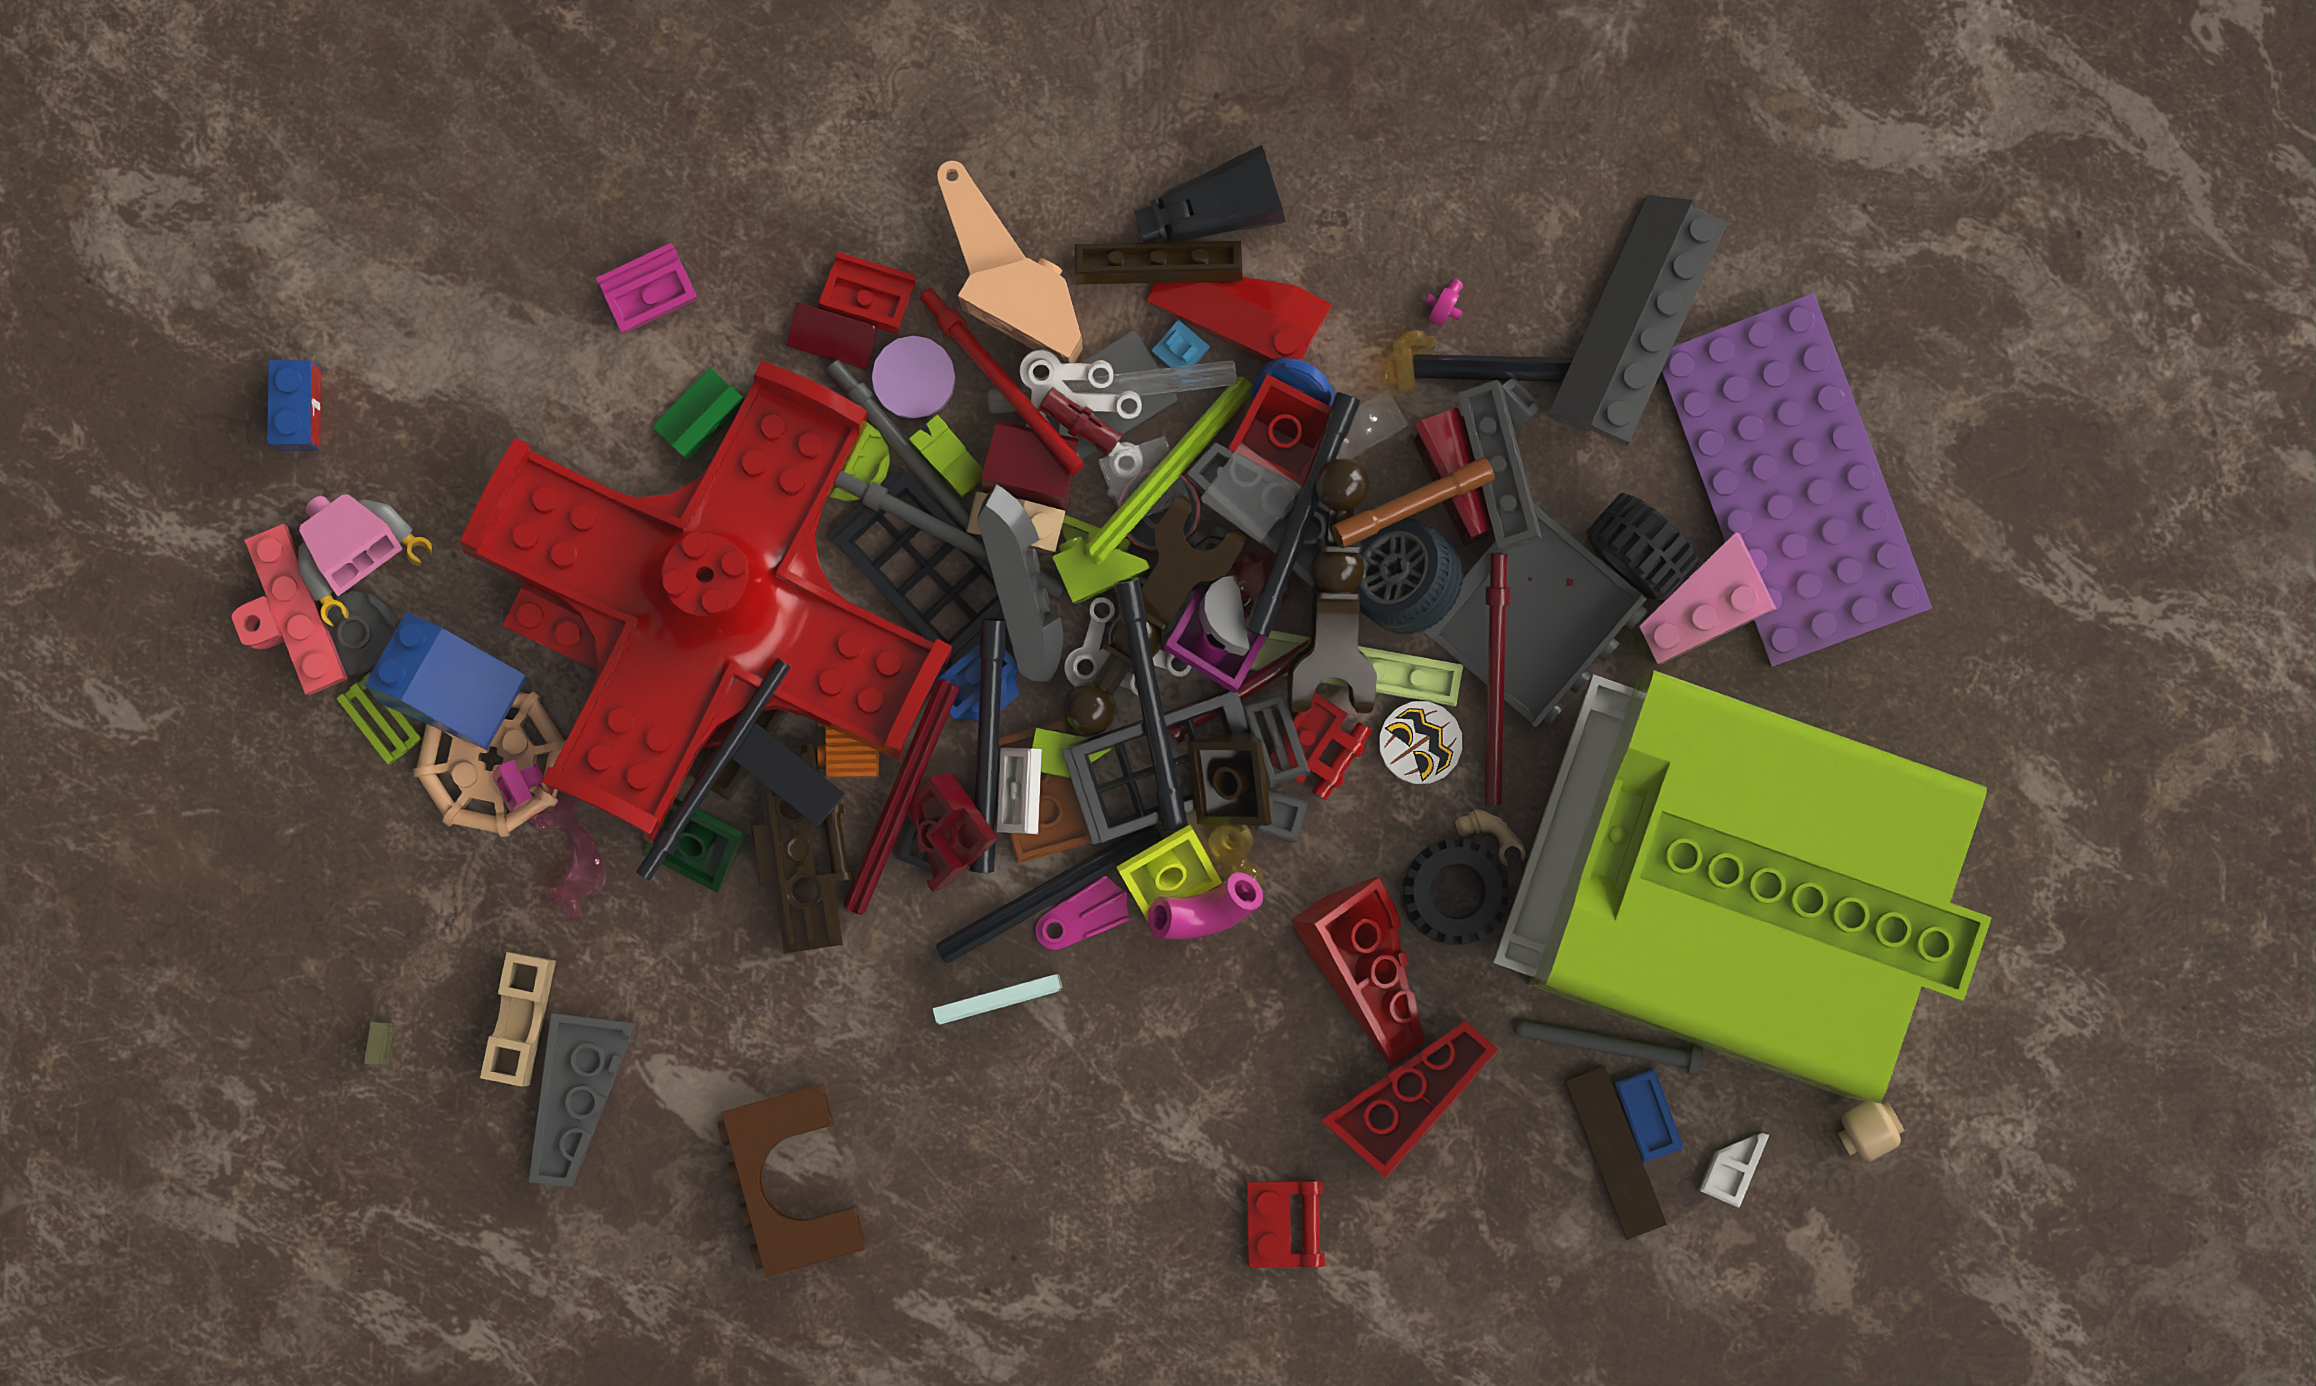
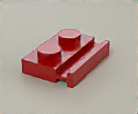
(868, 292)

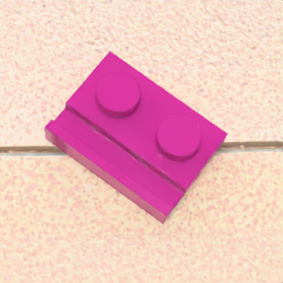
(647, 288)

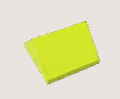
(1169, 869)

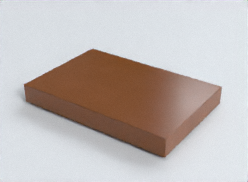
(1060, 815)

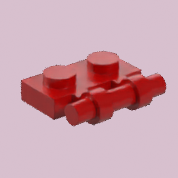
(1315, 732)

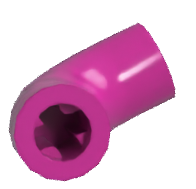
(1206, 912)

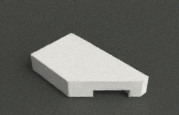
(1732, 1169)

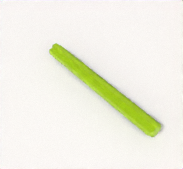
(1168, 471)

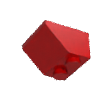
(1283, 428)

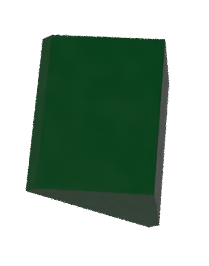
(705, 849)

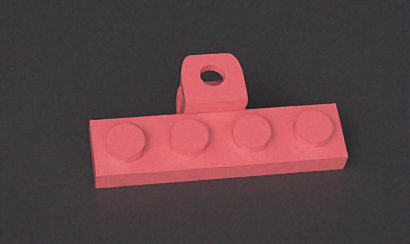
(288, 613)

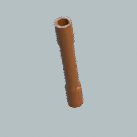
(1371, 521)

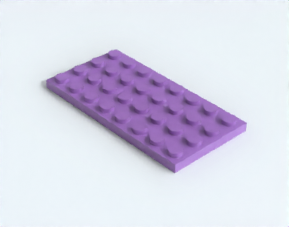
(1795, 477)

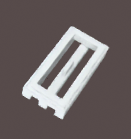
(1023, 791)

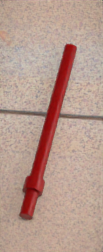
(953, 325)

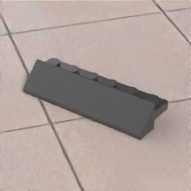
(1638, 318)

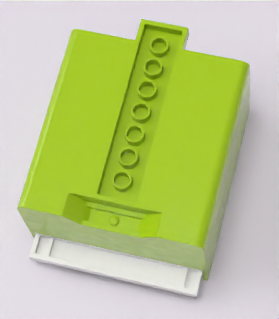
(1747, 883)

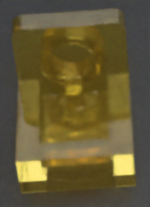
(1400, 369)

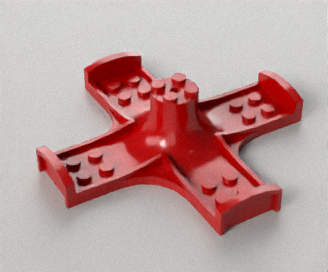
(703, 597)

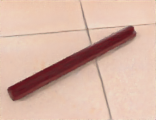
(901, 796)

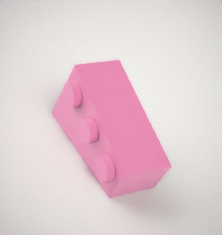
(1709, 603)

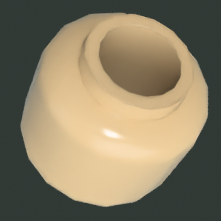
(1871, 1130)

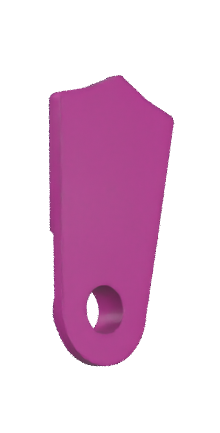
(1085, 914)

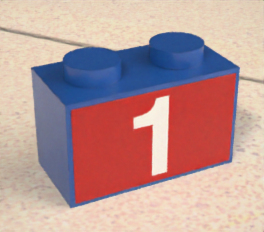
(294, 405)

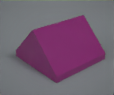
(1205, 653)

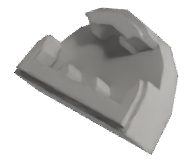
(1224, 616)

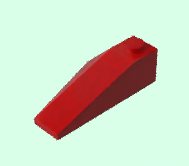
(1251, 314)
(1360, 954)

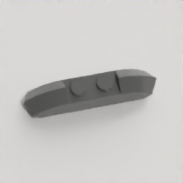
(1032, 631)

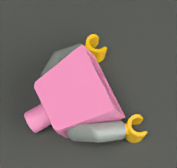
(347, 543)

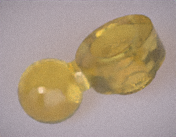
(1235, 853)

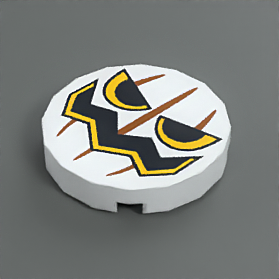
(1420, 742)

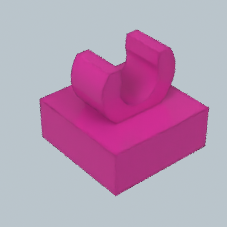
(515, 784)

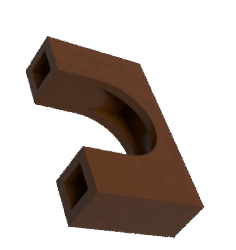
(780, 1239)

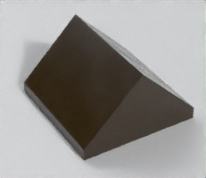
(1229, 780)

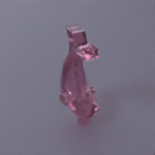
(588, 870)

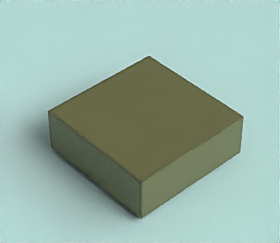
(379, 1043)

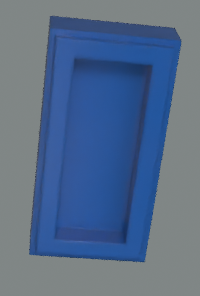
(1648, 1115)

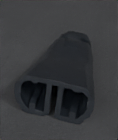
(1216, 202)

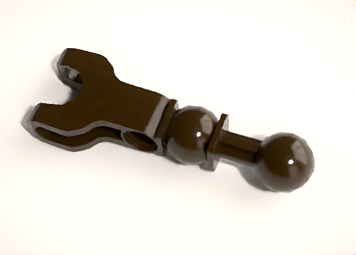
(1335, 602)
(1091, 705)

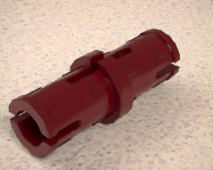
(1080, 421)

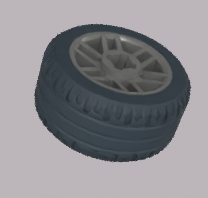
(1409, 577)

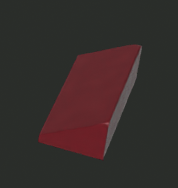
(832, 336)

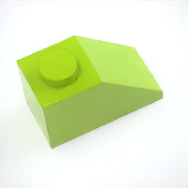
(1086, 579)

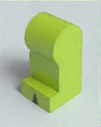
(947, 456)

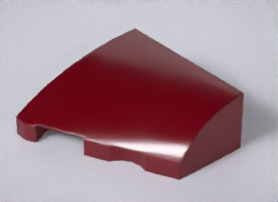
(948, 828)

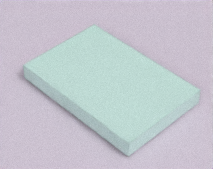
(997, 999)

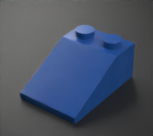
(444, 681)

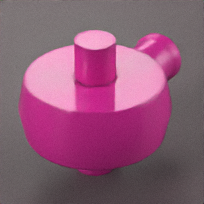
(1445, 304)

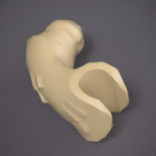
(1486, 823)

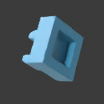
(1180, 347)

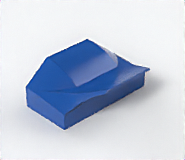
(967, 676)

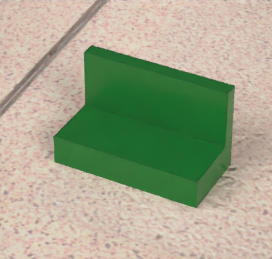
(699, 414)

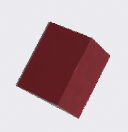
(1027, 466)

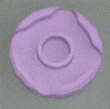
(913, 377)

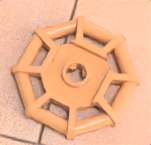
(476, 782)

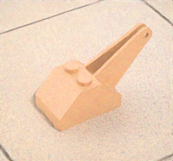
(1004, 286)

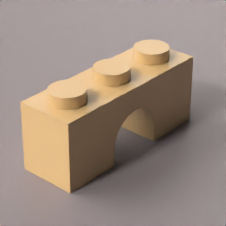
(516, 1037)

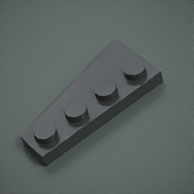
(575, 1086)

